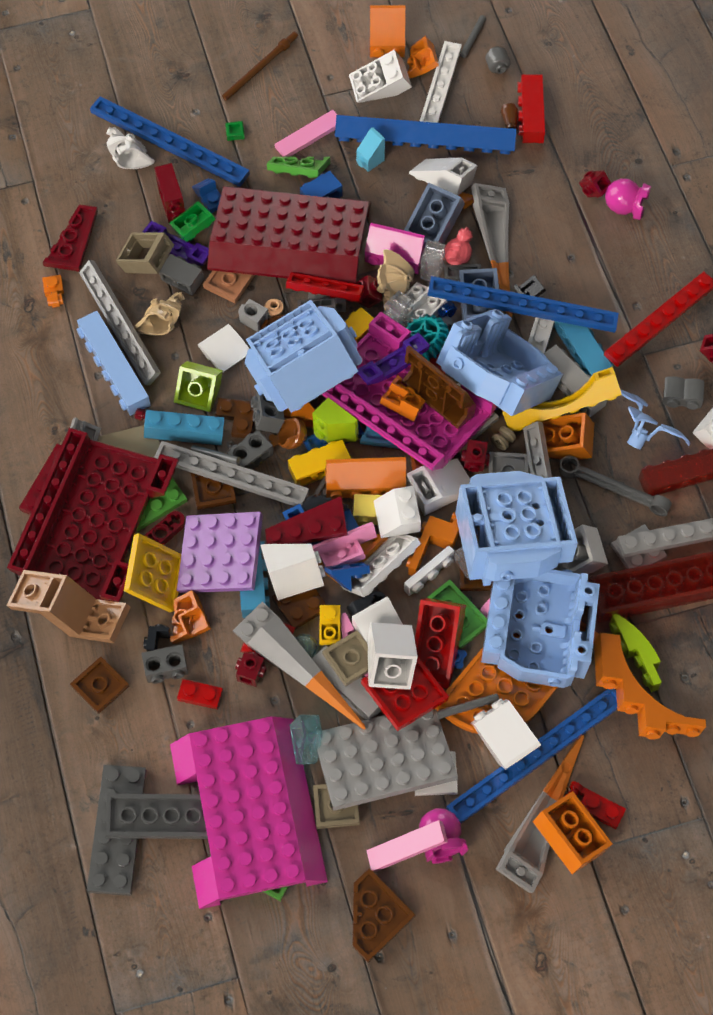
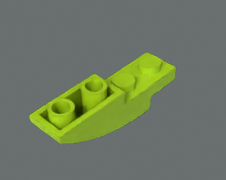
(637, 645)

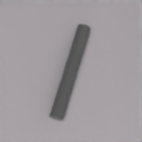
(473, 36)
(219, 455)
(467, 706)

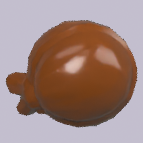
(291, 435)

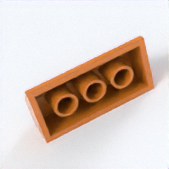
(364, 476)

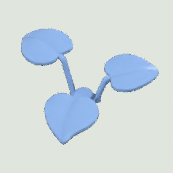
(639, 434)

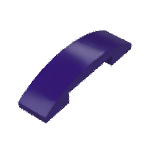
(193, 254)
(392, 363)

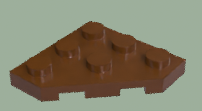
(376, 915)

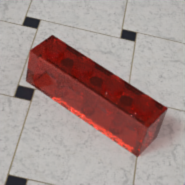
(677, 473)

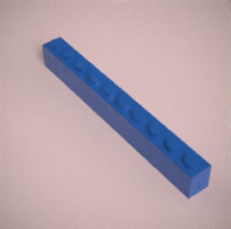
(428, 133)

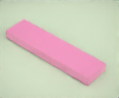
(307, 135)
(407, 846)

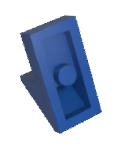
(208, 194)
(344, 573)

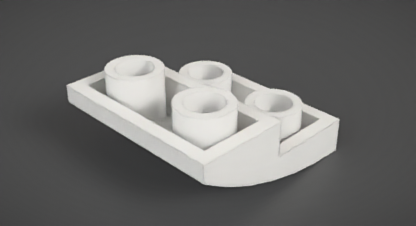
(422, 303)
(224, 348)

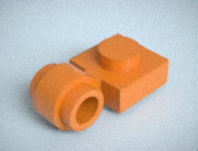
(53, 290)

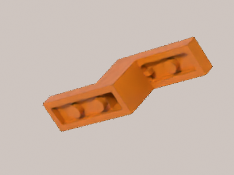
(433, 532)

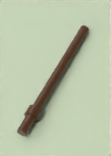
(283, 45)

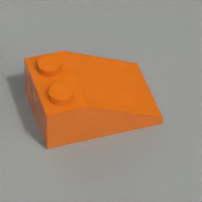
(387, 30)
(569, 436)

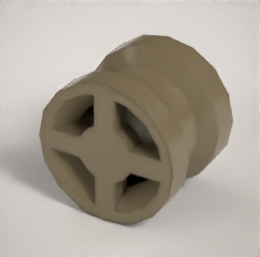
(503, 438)

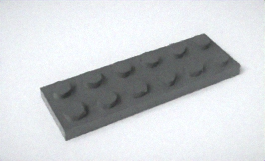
(155, 816)
(114, 858)

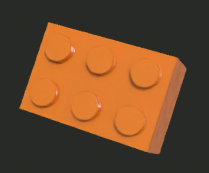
(572, 832)

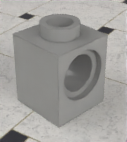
(255, 321)

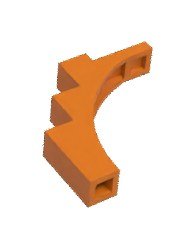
(653, 717)

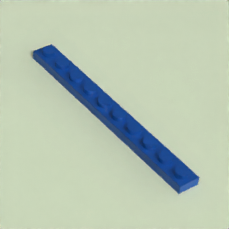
(169, 141)
(523, 304)
(551, 744)

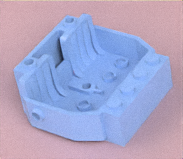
(302, 356)
(498, 363)
(517, 544)
(547, 601)

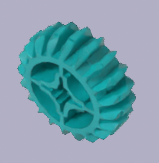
(425, 327)

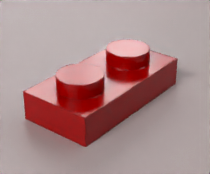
(200, 694)

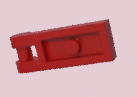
(598, 806)

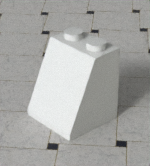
(293, 568)
(378, 613)
(391, 655)
(505, 733)

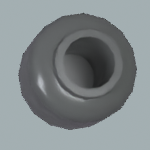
(497, 60)

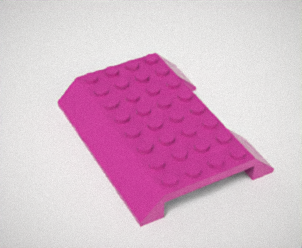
(430, 436)
(252, 809)

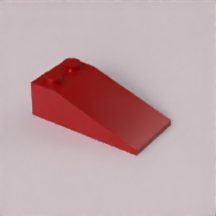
(439, 637)

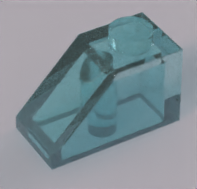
(306, 738)

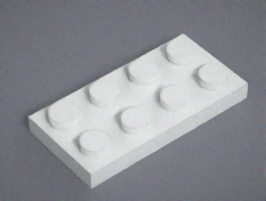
(384, 561)

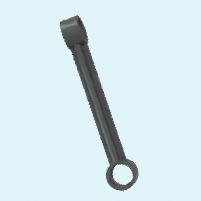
(657, 504)

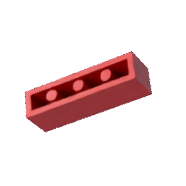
(532, 109)

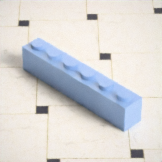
(113, 362)

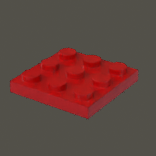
(407, 705)

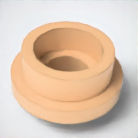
(274, 311)

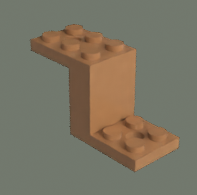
(68, 606)

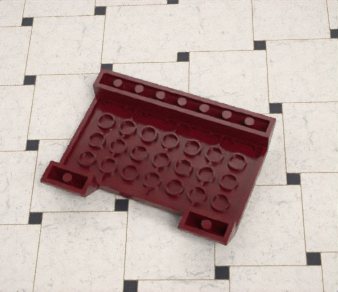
(286, 234)
(90, 513)

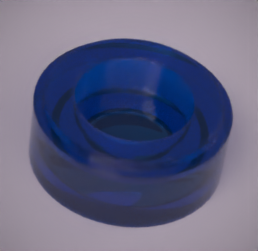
(447, 309)

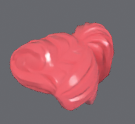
(459, 250)

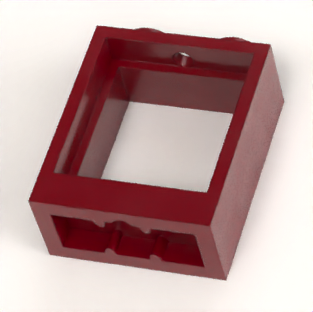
(169, 191)

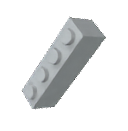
(572, 378)
(353, 694)

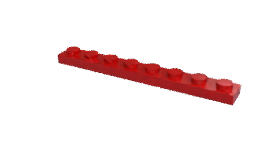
(659, 319)

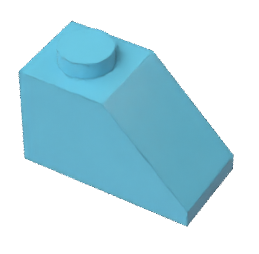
(371, 150)

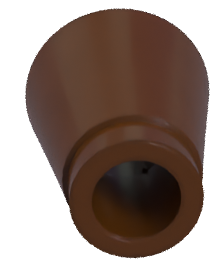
(509, 114)

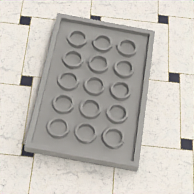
(383, 762)

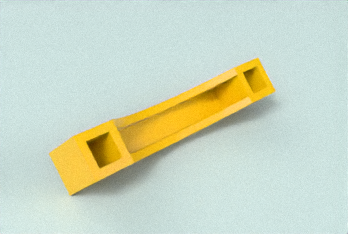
(600, 387)

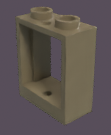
(159, 246)

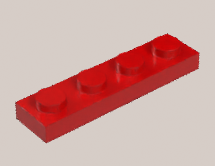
(325, 286)

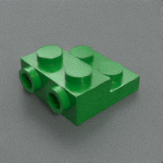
(192, 221)

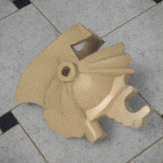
(394, 275)
(161, 316)

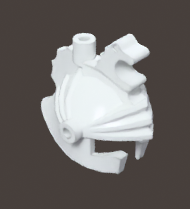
(127, 150)

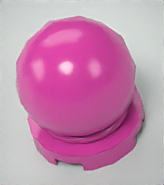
(626, 197)
(453, 831)

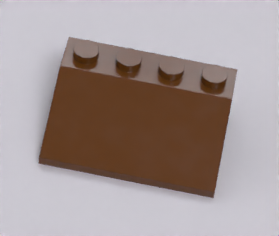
(438, 390)

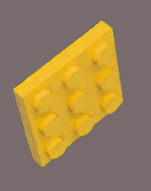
(153, 572)

